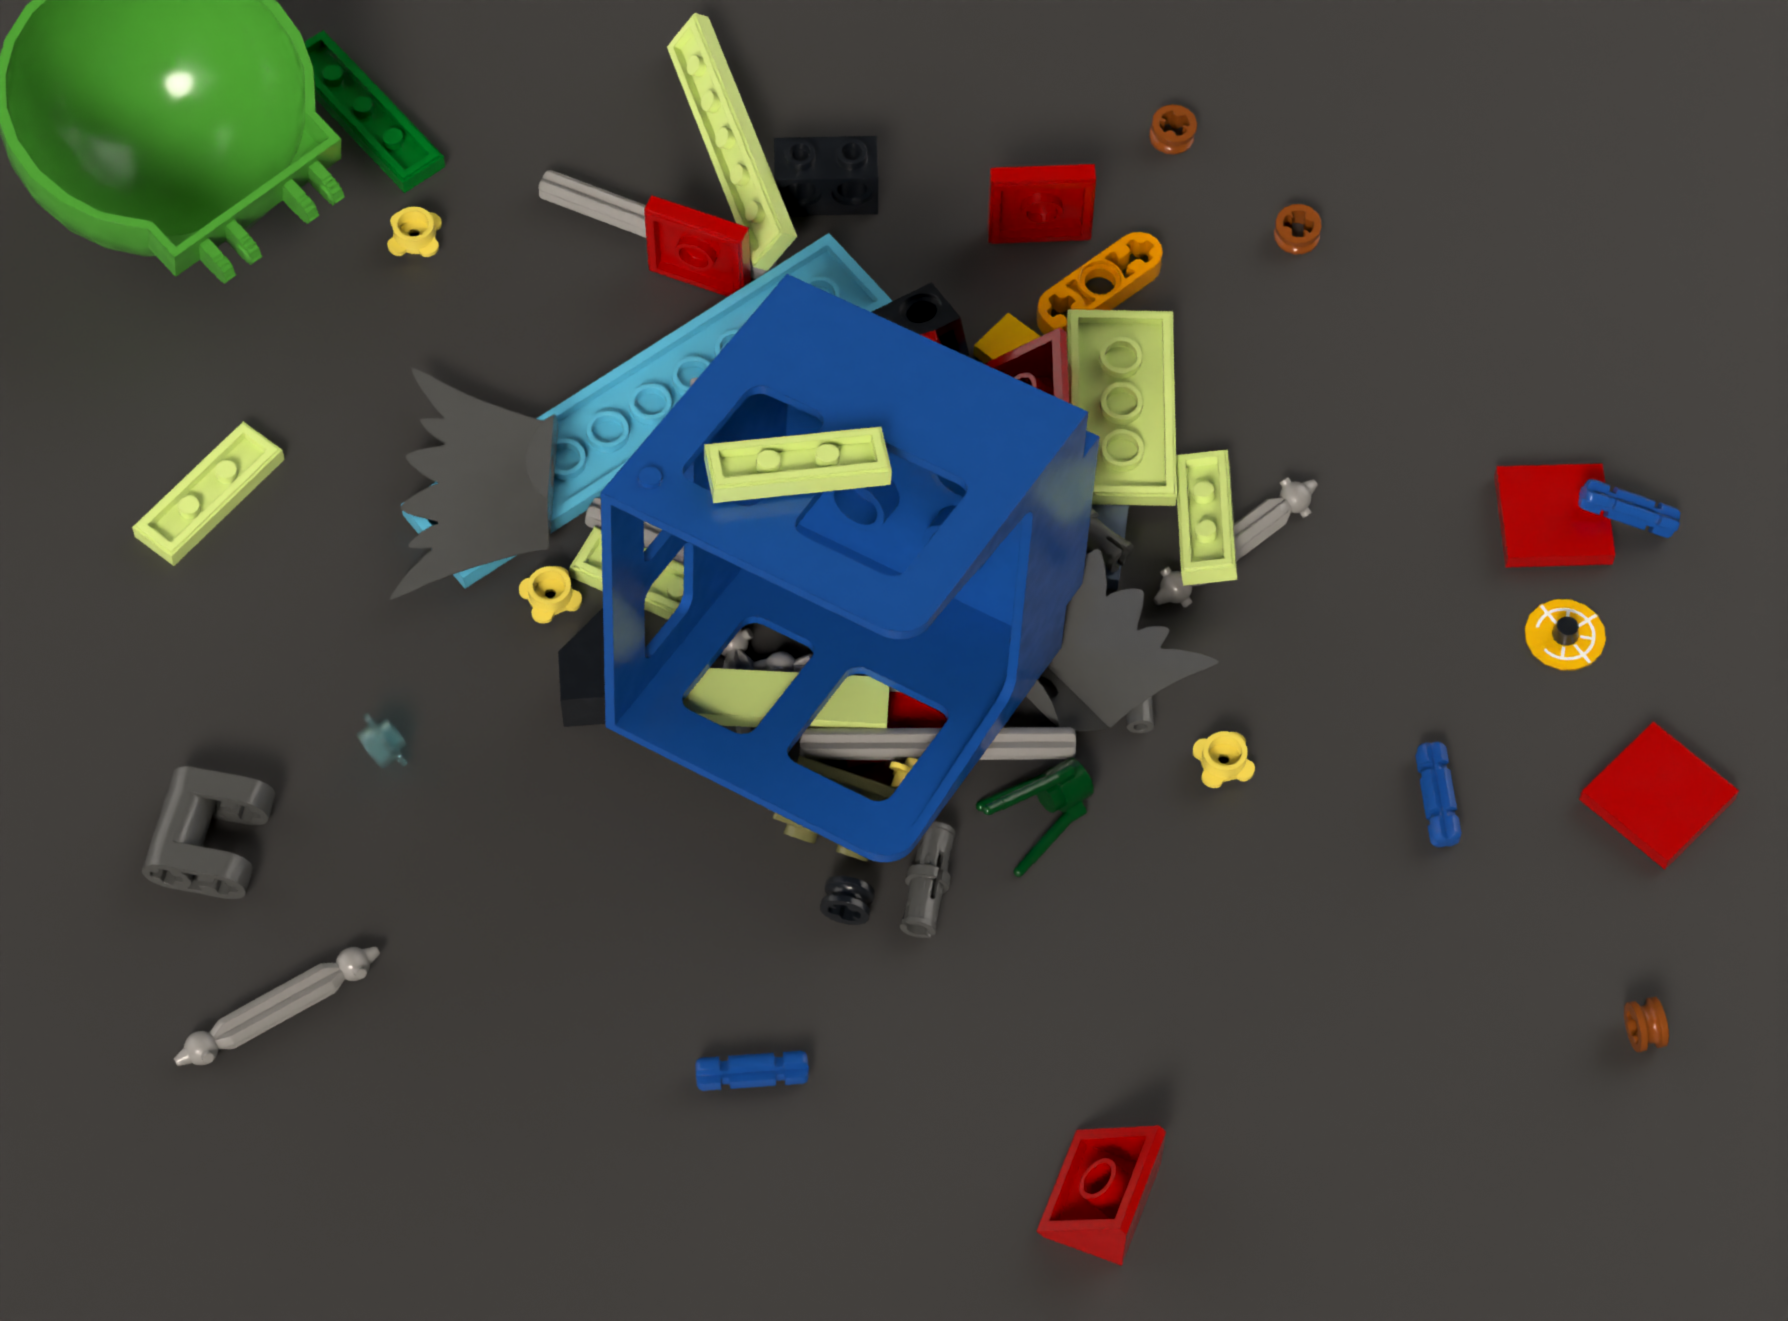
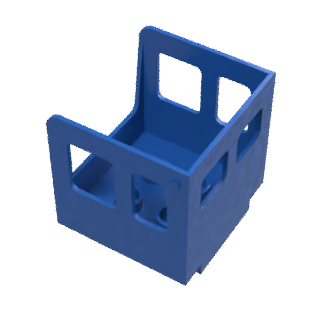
(923, 583)

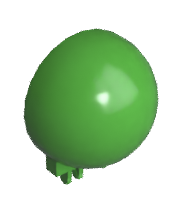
(164, 123)

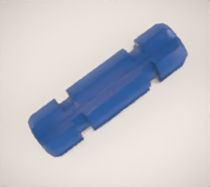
(1629, 508)
(1438, 794)
(752, 1070)

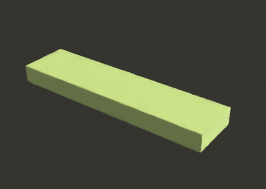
(746, 697)

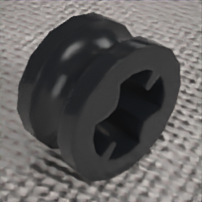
(847, 900)

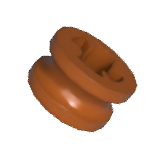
(1177, 117)
(1283, 229)
(1646, 1024)

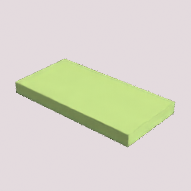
(1127, 384)

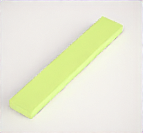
(731, 141)

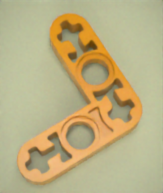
(1109, 264)

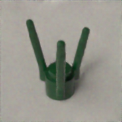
(1057, 789)

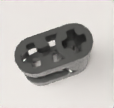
(177, 850)

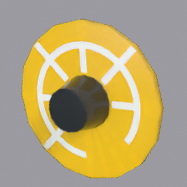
(1565, 634)

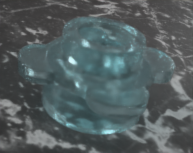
(382, 741)

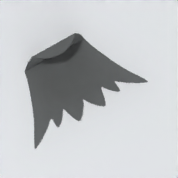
(490, 486)
(1106, 660)

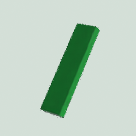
(370, 116)

